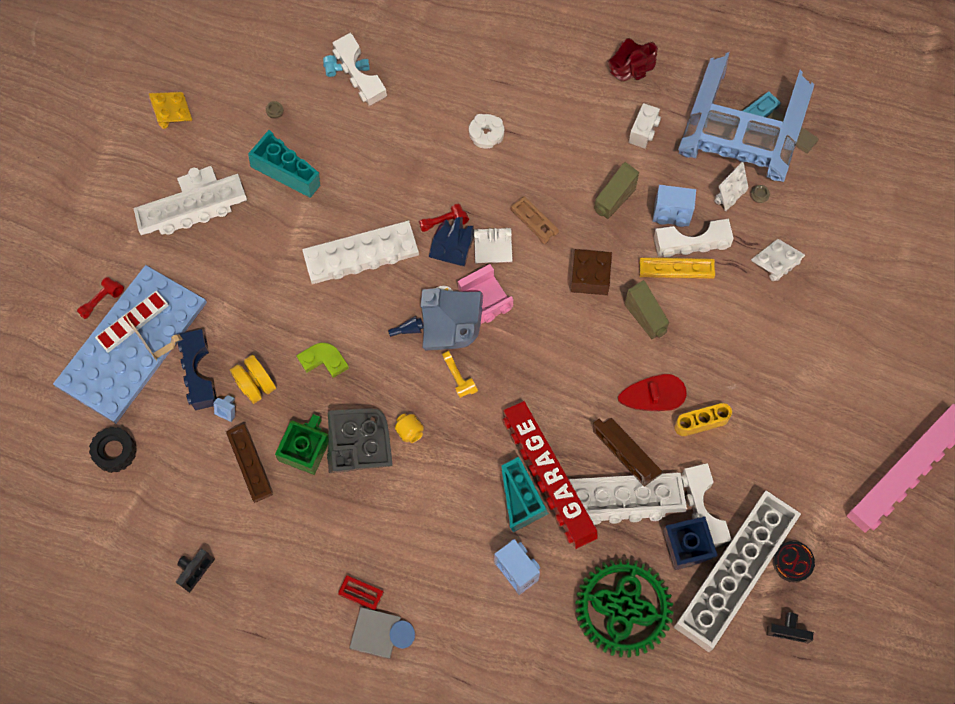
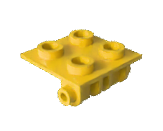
(170, 108)

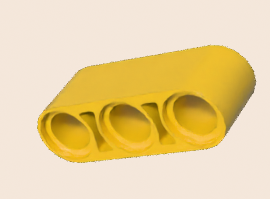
(709, 413)

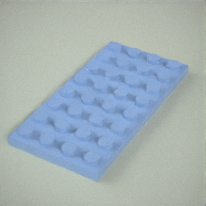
(114, 379)

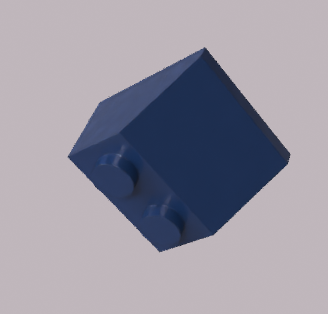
(689, 542)

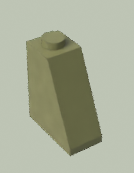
(617, 191)
(646, 310)

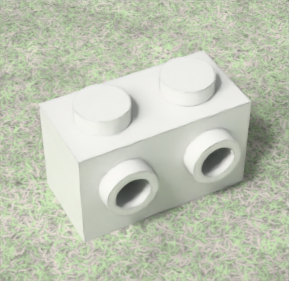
(644, 126)

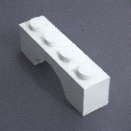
(370, 87)
(671, 242)
(697, 482)

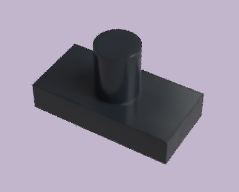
(193, 569)
(789, 630)

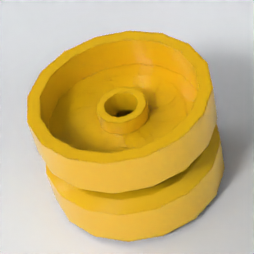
(252, 379)

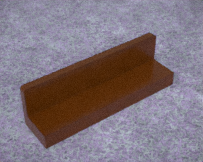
(626, 451)

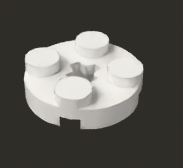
(489, 122)

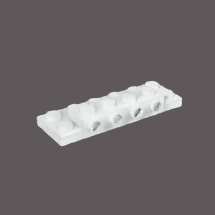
(190, 206)
(360, 252)
(627, 498)

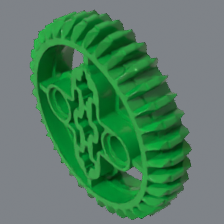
(633, 609)

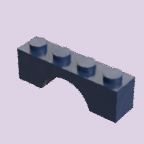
(194, 347)

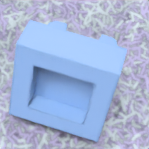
(225, 408)

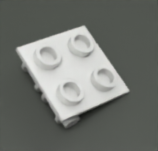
(732, 187)
(493, 245)
(778, 259)

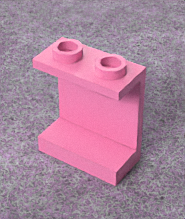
(494, 298)

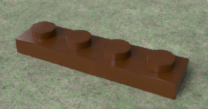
(249, 463)

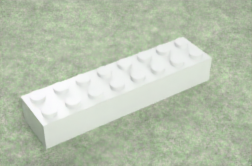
(737, 571)

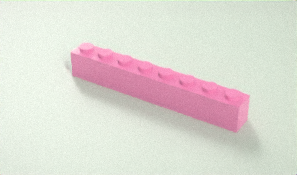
(905, 473)

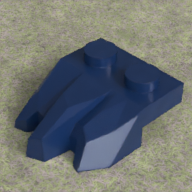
(452, 242)

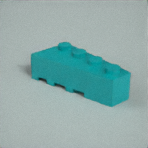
(283, 165)

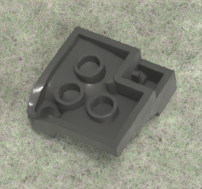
(357, 440)

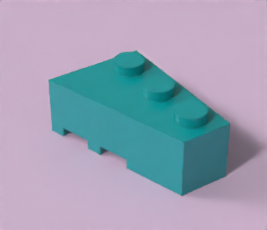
(521, 495)

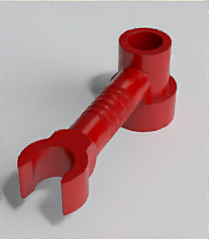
(457, 211)
(110, 287)

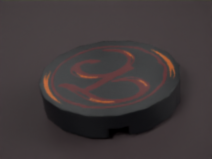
(794, 561)

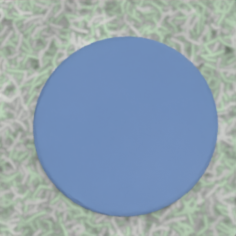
(402, 634)

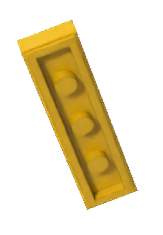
(677, 268)

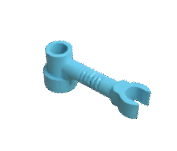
(331, 65)

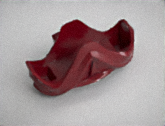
(641, 60)

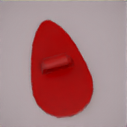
(655, 393)

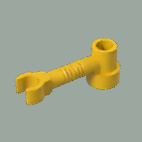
(464, 387)

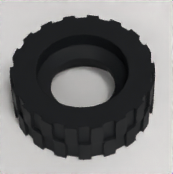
(123, 460)

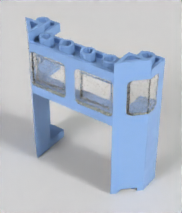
(744, 134)

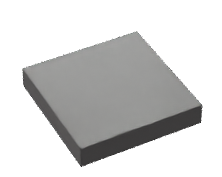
(373, 633)

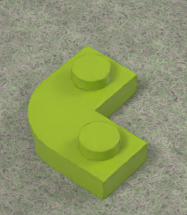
(323, 354)

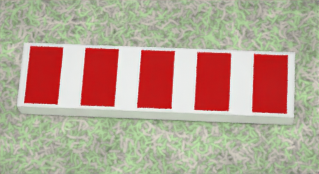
(138, 316)

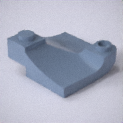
(450, 318)

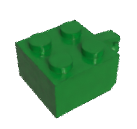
(303, 445)

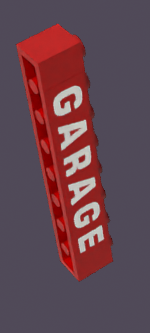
(550, 476)

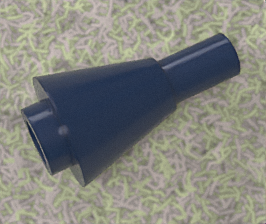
(411, 326)

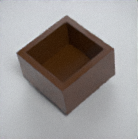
(591, 272)

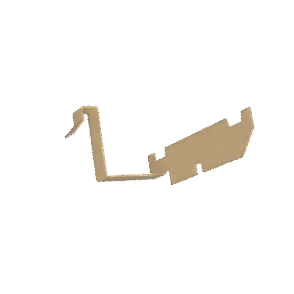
(163, 350)

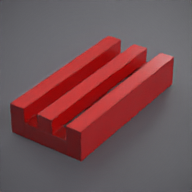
(376, 600)

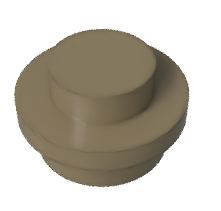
(274, 109)
(760, 194)

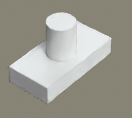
(196, 178)

